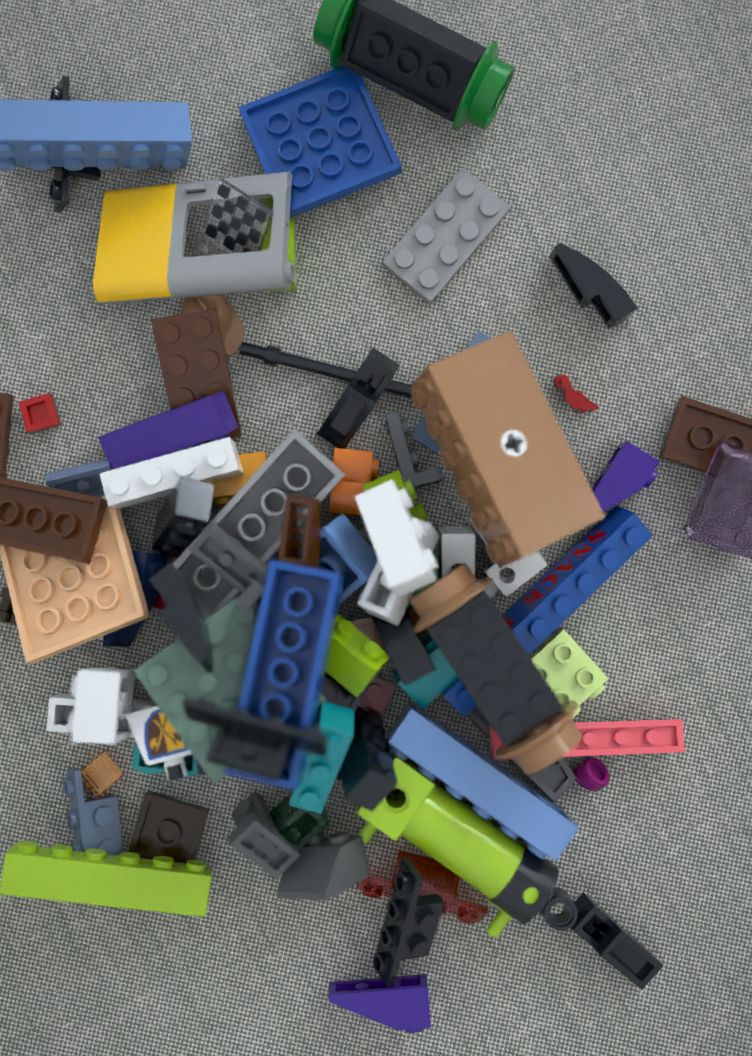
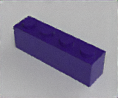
(170, 431)

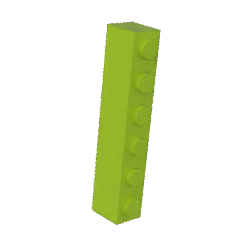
(106, 879)

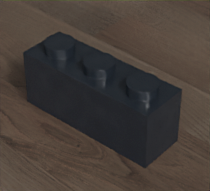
(182, 516)
(367, 765)

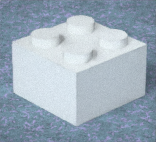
(101, 705)

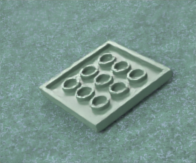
(178, 675)

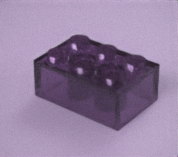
(724, 502)

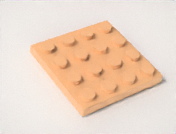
(72, 602)

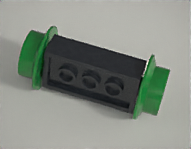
(415, 58)

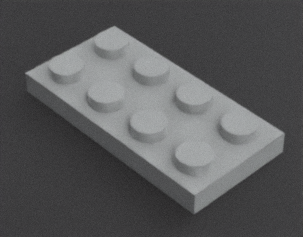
(446, 236)

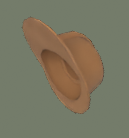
(230, 322)

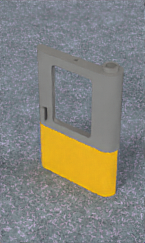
(145, 244)

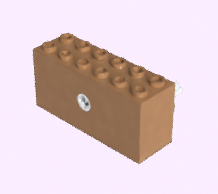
(504, 449)

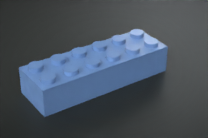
(93, 134)
(482, 781)

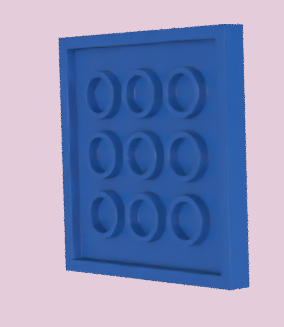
(323, 136)

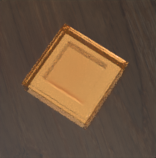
(101, 773)

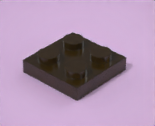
(168, 828)

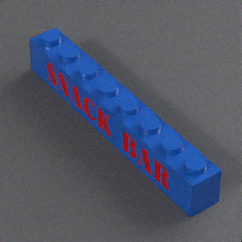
(566, 587)

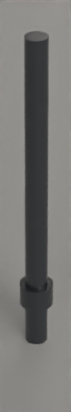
(274, 356)

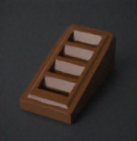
(289, 545)

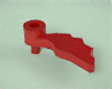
(574, 398)

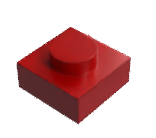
(39, 413)

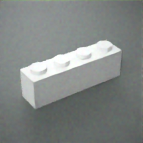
(160, 475)

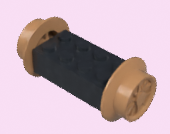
(496, 670)

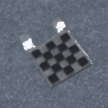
(233, 222)

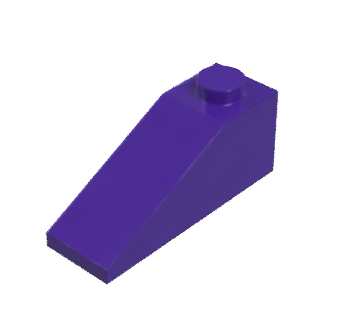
(624, 475)
(398, 1007)

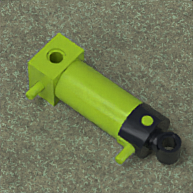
(471, 848)

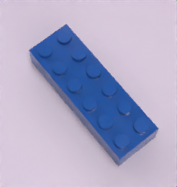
(290, 654)

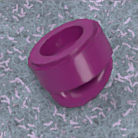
(591, 774)

